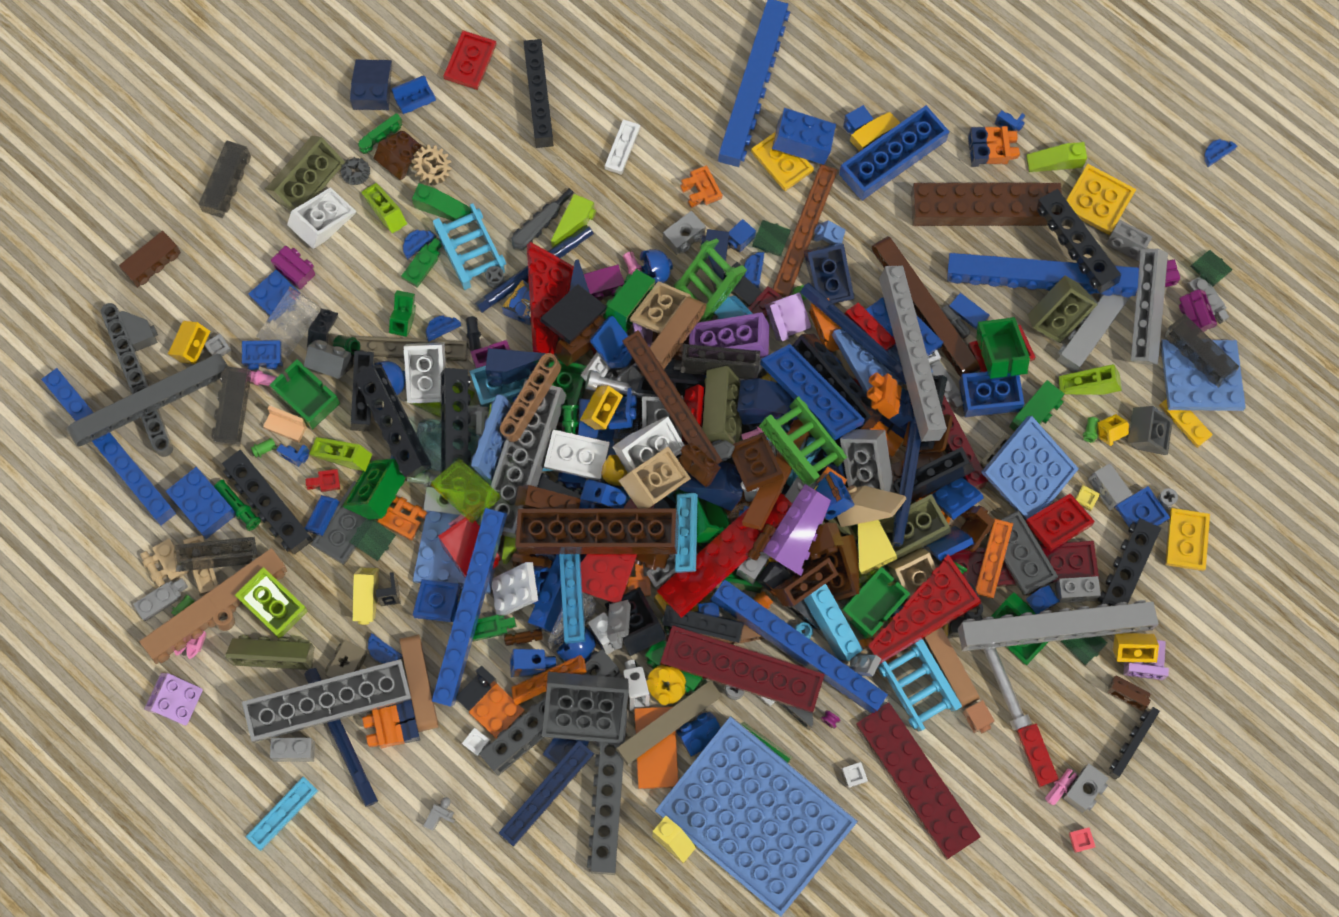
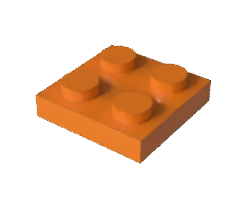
(496, 711)

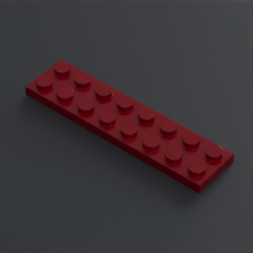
(1067, 560)
(742, 669)
(918, 781)

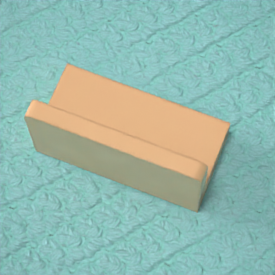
(285, 424)

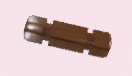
(761, 541)
(523, 637)

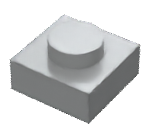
(217, 345)

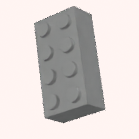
(867, 459)

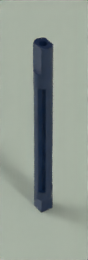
(511, 284)
(853, 330)
(907, 483)
(347, 752)

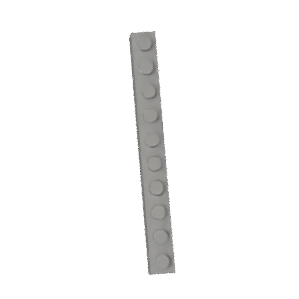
(912, 354)
(1057, 626)

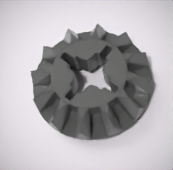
(358, 177)

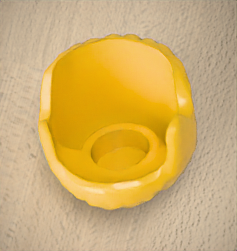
(613, 470)

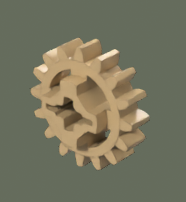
(430, 165)

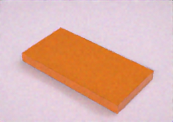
(659, 764)

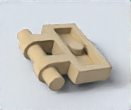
(165, 555)

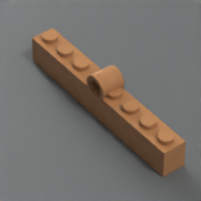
(208, 610)

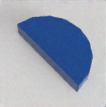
(1218, 150)
(415, 242)
(754, 268)
(440, 326)
(381, 651)

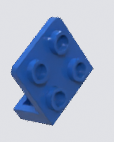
(609, 344)

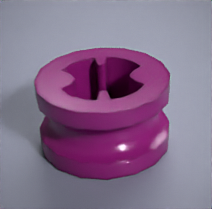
(830, 719)

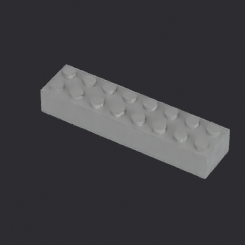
(524, 459)
(326, 701)

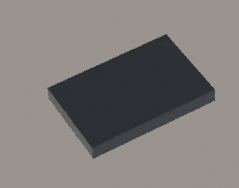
(573, 314)

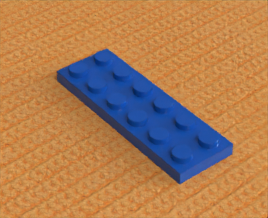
(804, 381)

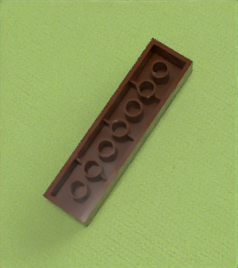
(979, 204)
(597, 531)

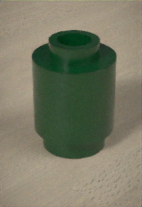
(350, 344)

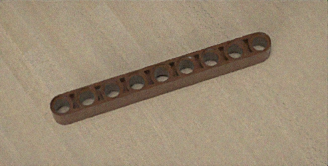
(928, 310)

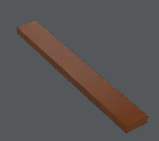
(804, 230)
(768, 494)

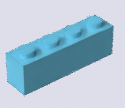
(833, 624)

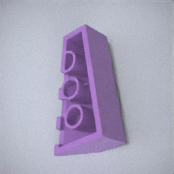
(798, 529)

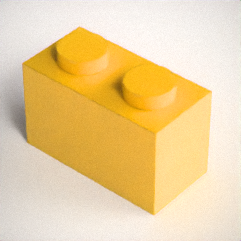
(189, 342)
(601, 407)
(1135, 647)

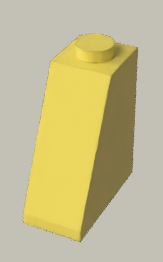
(873, 547)
(364, 595)
(673, 839)

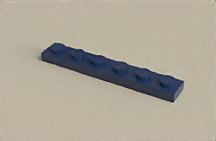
(546, 793)

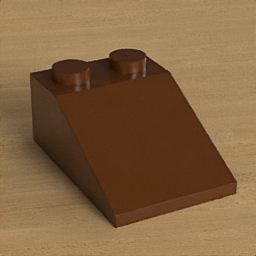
(847, 565)

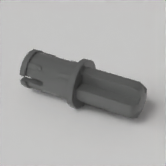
(956, 321)

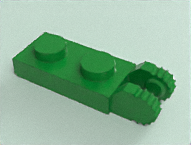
(378, 134)

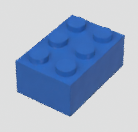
(804, 136)
(990, 396)
(201, 502)

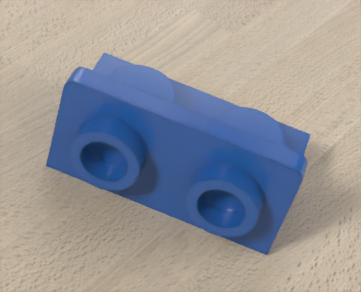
(261, 354)

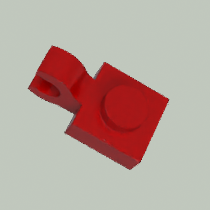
(327, 481)

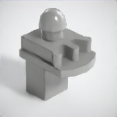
(439, 811)

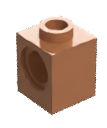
(979, 717)

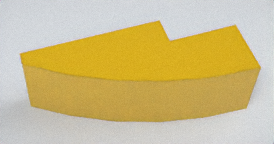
(873, 130)

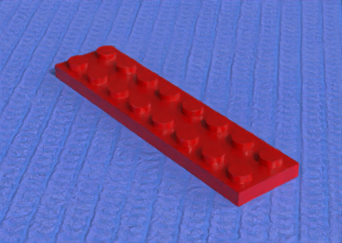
(717, 561)

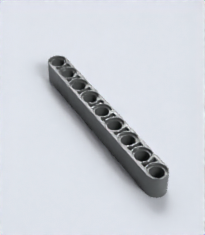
(133, 371)
(146, 400)

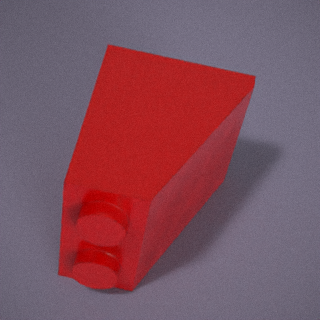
(460, 543)

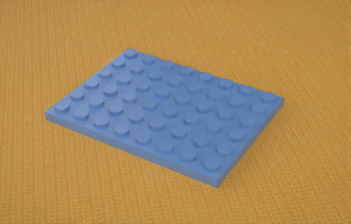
(756, 816)

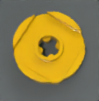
(662, 693)

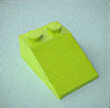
(271, 603)

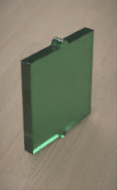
(771, 238)
(1211, 268)
(372, 538)
(1085, 648)

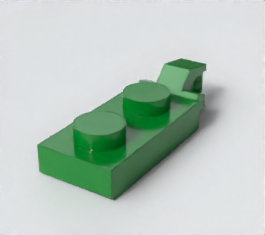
(422, 263)
(492, 627)

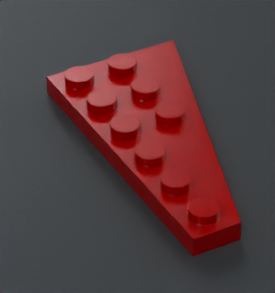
(548, 284)
(608, 574)
(932, 606)

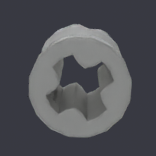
(1168, 494)

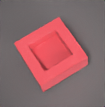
(1082, 840)

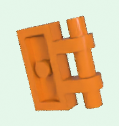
(400, 523)

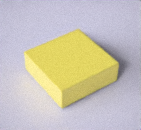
(1087, 497)

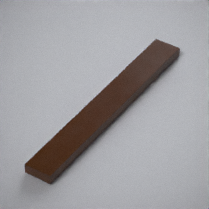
(669, 395)

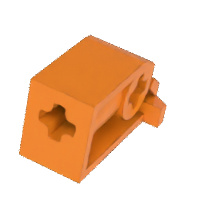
(824, 327)

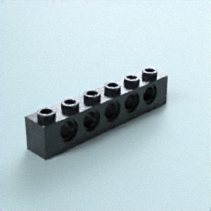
(538, 93)
(1099, 260)
(832, 371)
(460, 379)
(401, 425)
(238, 463)
(1148, 533)

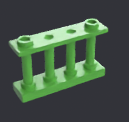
(724, 287)
(790, 452)

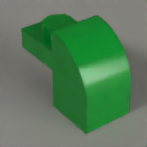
(403, 313)

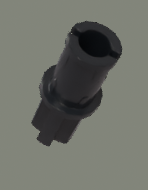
(473, 333)

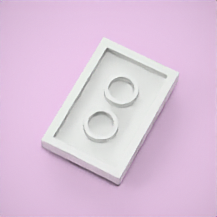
(576, 455)
(514, 589)

